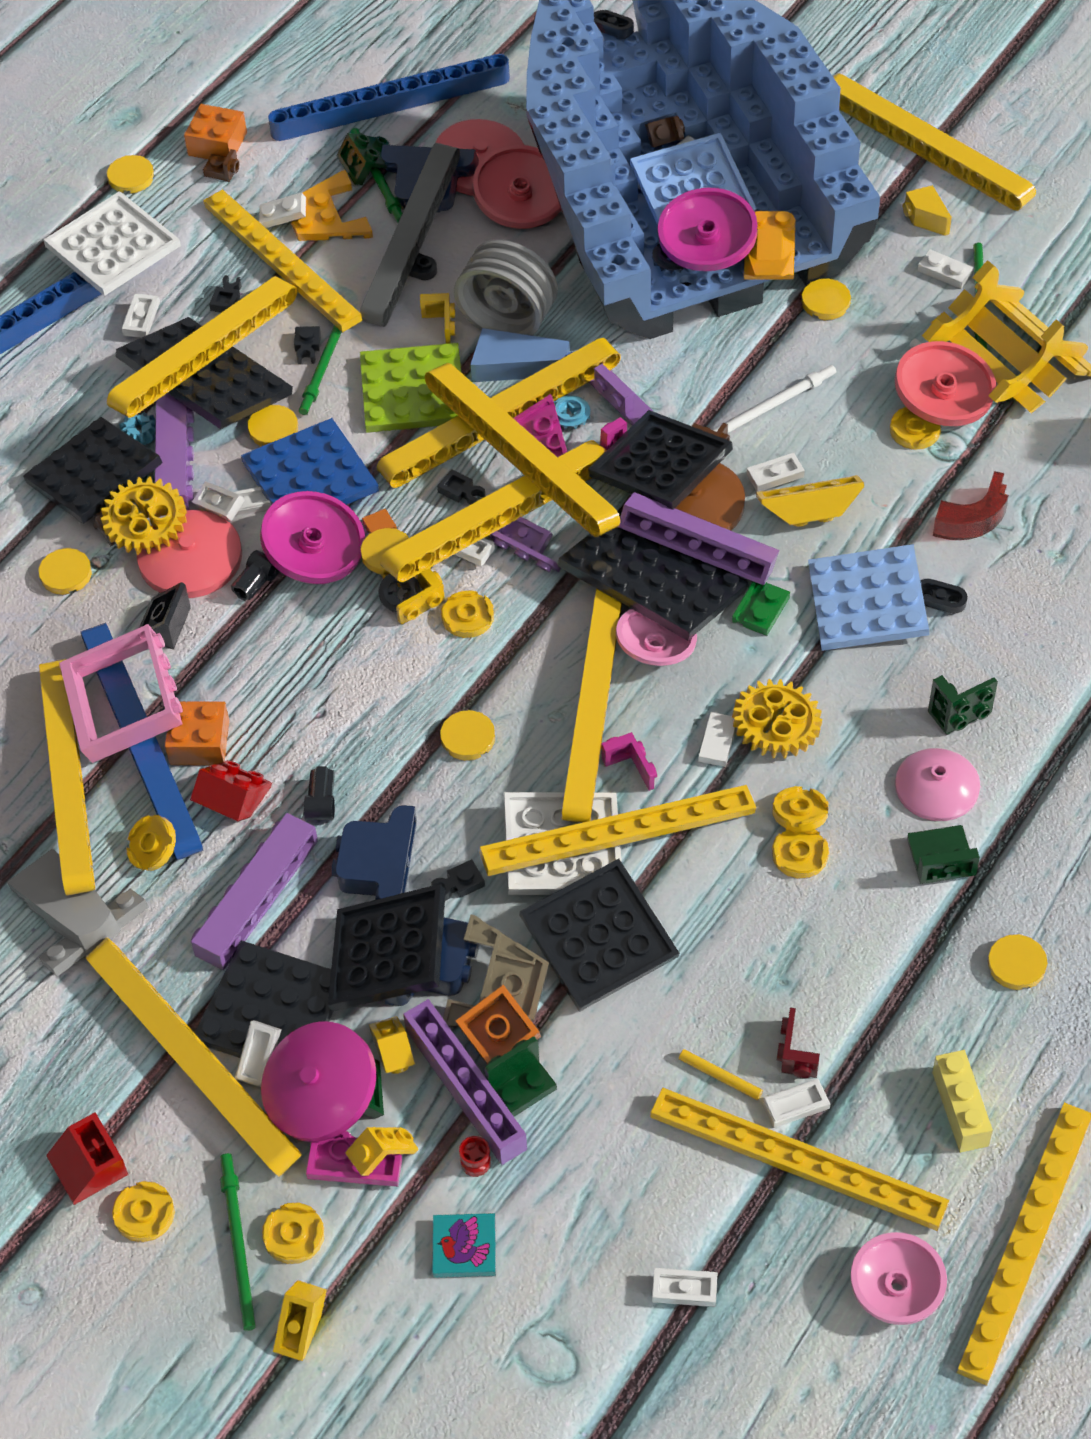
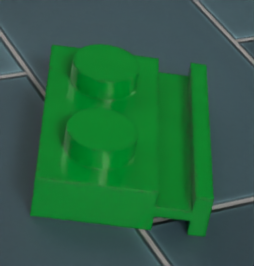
(761, 607)

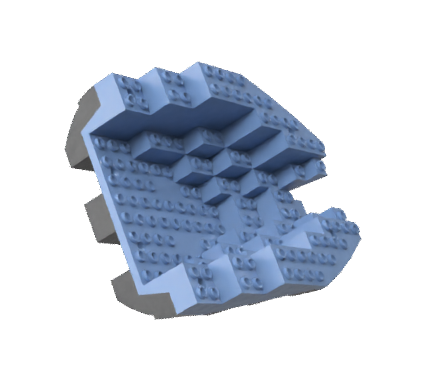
(722, 72)

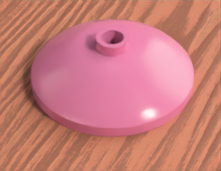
(651, 642)
(935, 795)
(903, 1261)

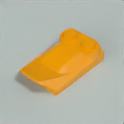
(774, 247)

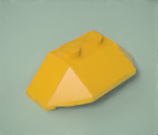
(812, 501)

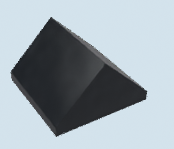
(168, 613)

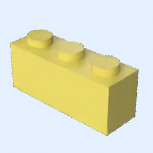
(962, 1101)

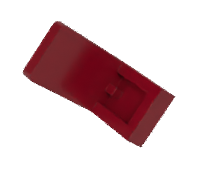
(795, 1062)

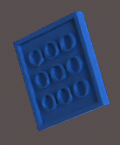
(313, 461)

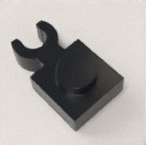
(225, 296)
(307, 342)
(458, 486)
(461, 879)

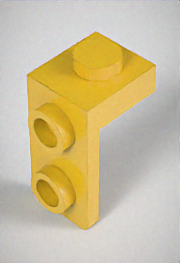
(439, 306)
(428, 598)
(376, 1143)

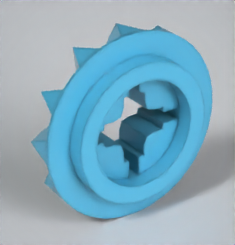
(577, 406)
(148, 426)

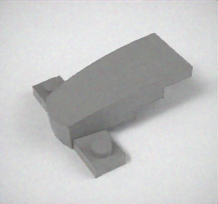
(78, 917)

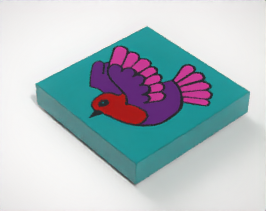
(464, 1245)

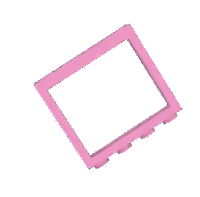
(102, 657)

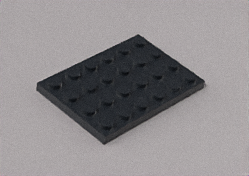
(221, 390)
(654, 579)

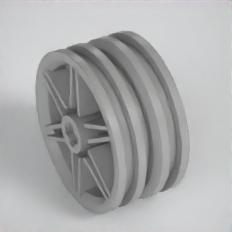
(505, 288)

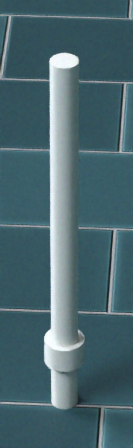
(811, 381)

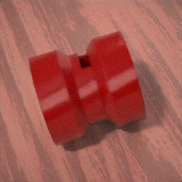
(471, 1150)

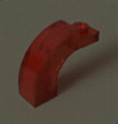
(975, 519)

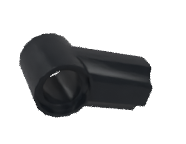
(256, 573)
(320, 801)

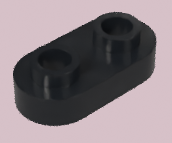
(614, 24)
(424, 268)
(942, 595)

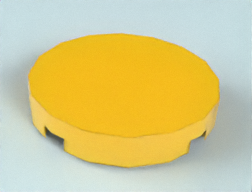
(130, 174)
(826, 299)
(272, 424)
(912, 430)
(377, 544)
(65, 571)
(467, 614)
(467, 735)
(800, 809)
(151, 842)
(800, 853)
(1017, 962)
(143, 1211)
(293, 1233)

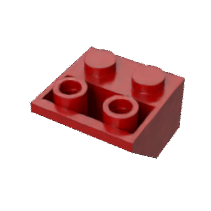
(230, 790)
(86, 1159)

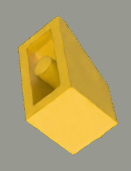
(927, 210)
(392, 1045)
(299, 1319)

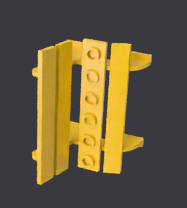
(1032, 365)

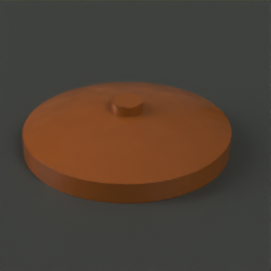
(717, 498)

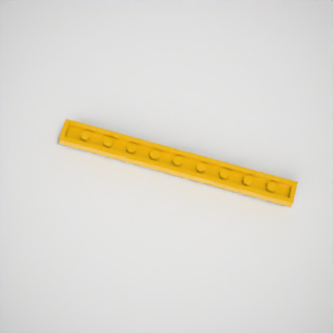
(283, 261)
(616, 830)
(800, 1159)
(1024, 1245)

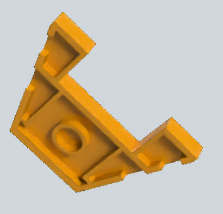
(321, 214)

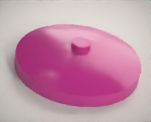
(707, 229)
(312, 537)
(318, 1081)

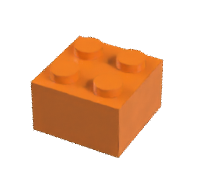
(215, 131)
(201, 736)
(496, 1025)

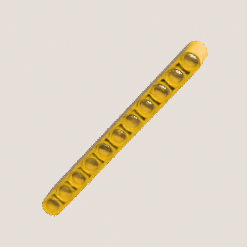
(934, 145)
(201, 347)
(457, 436)
(523, 450)
(479, 519)
(591, 710)
(66, 783)
(194, 1057)

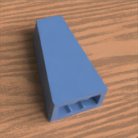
(513, 355)

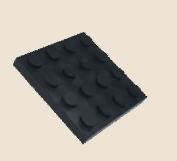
(660, 459)
(91, 467)
(599, 934)
(387, 948)
(264, 989)

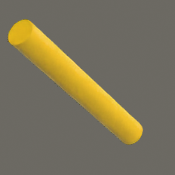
(720, 1074)

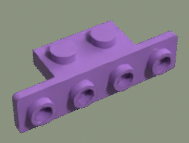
(618, 394)
(527, 540)

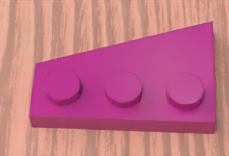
(543, 423)
(330, 1163)

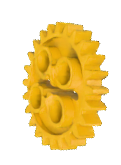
(125, 528)
(764, 705)

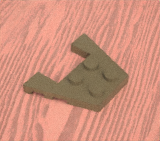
(510, 965)

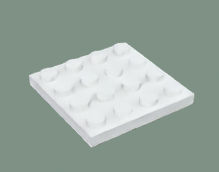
(112, 243)
(542, 811)

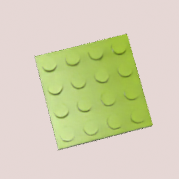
(397, 390)

